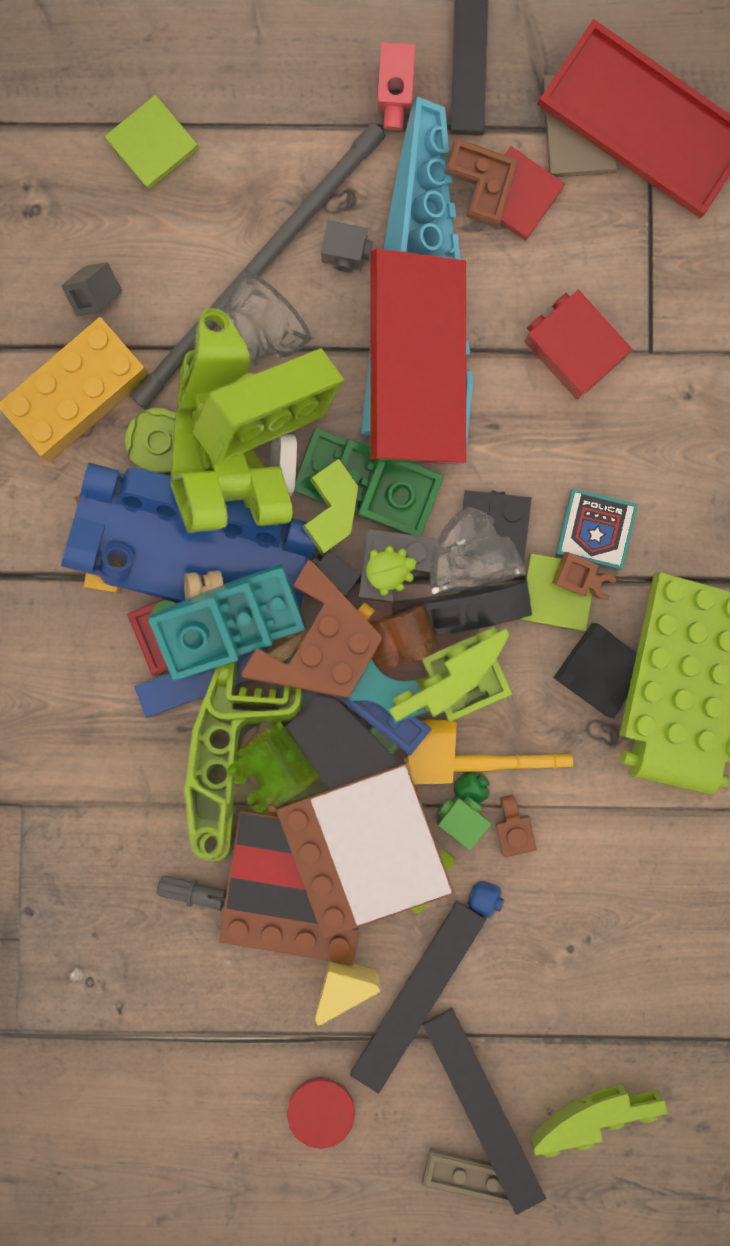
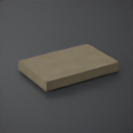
(570, 152)

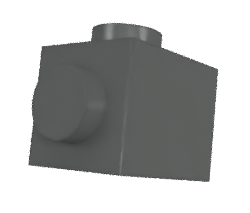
(345, 246)

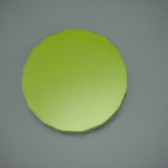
(151, 440)

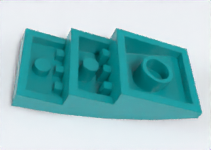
(227, 622)

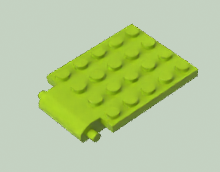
(681, 688)

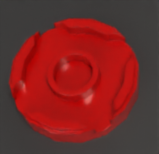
(321, 1113)

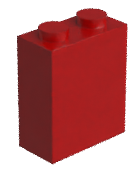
(576, 343)

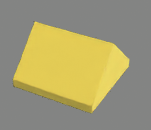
(344, 988)

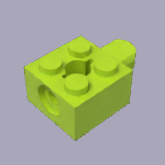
(487, 691)

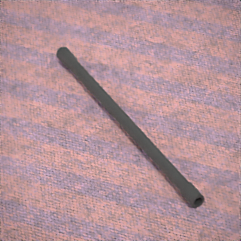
(359, 150)

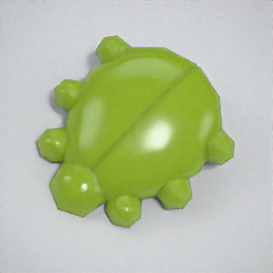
(389, 569)

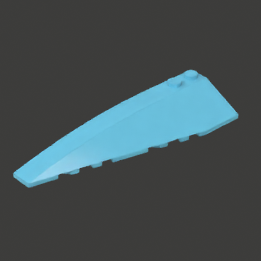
(422, 206)

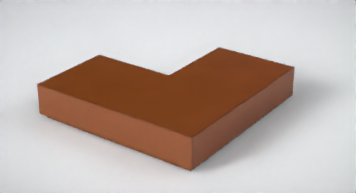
(489, 172)

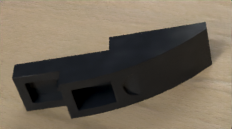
(473, 607)

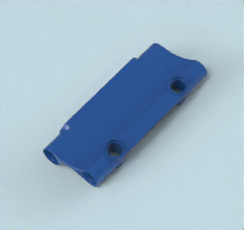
(139, 525)

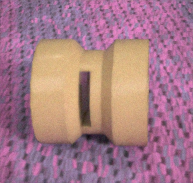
(197, 584)

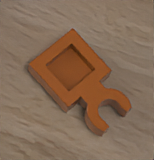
(579, 576)

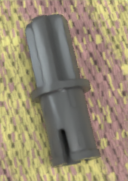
(191, 892)

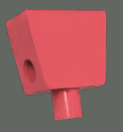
(395, 74)

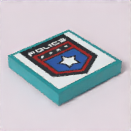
(597, 528)

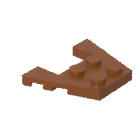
(331, 652)

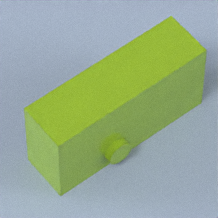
(267, 405)

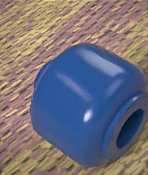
(485, 899)

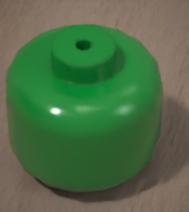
(473, 786)

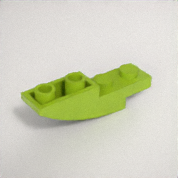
(464, 669)
(581, 1120)

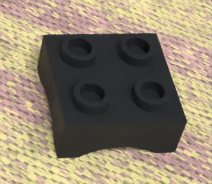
(599, 670)

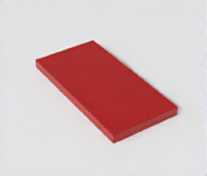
(643, 117)
(417, 357)

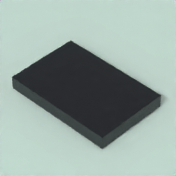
(337, 742)

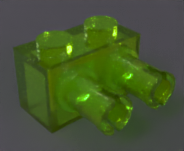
(275, 765)

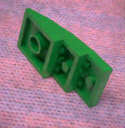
(388, 490)

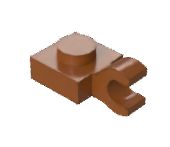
(514, 832)

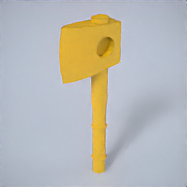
(436, 759)

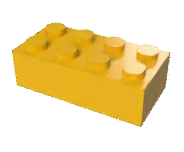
(73, 390)

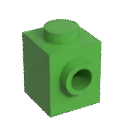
(463, 820)

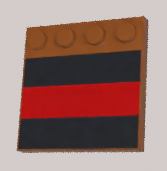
(268, 899)

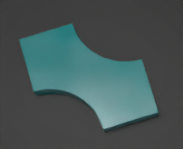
(381, 690)

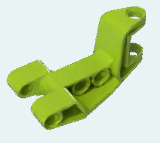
(195, 480)
(210, 804)

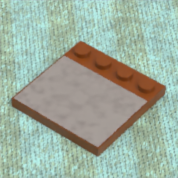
(365, 850)

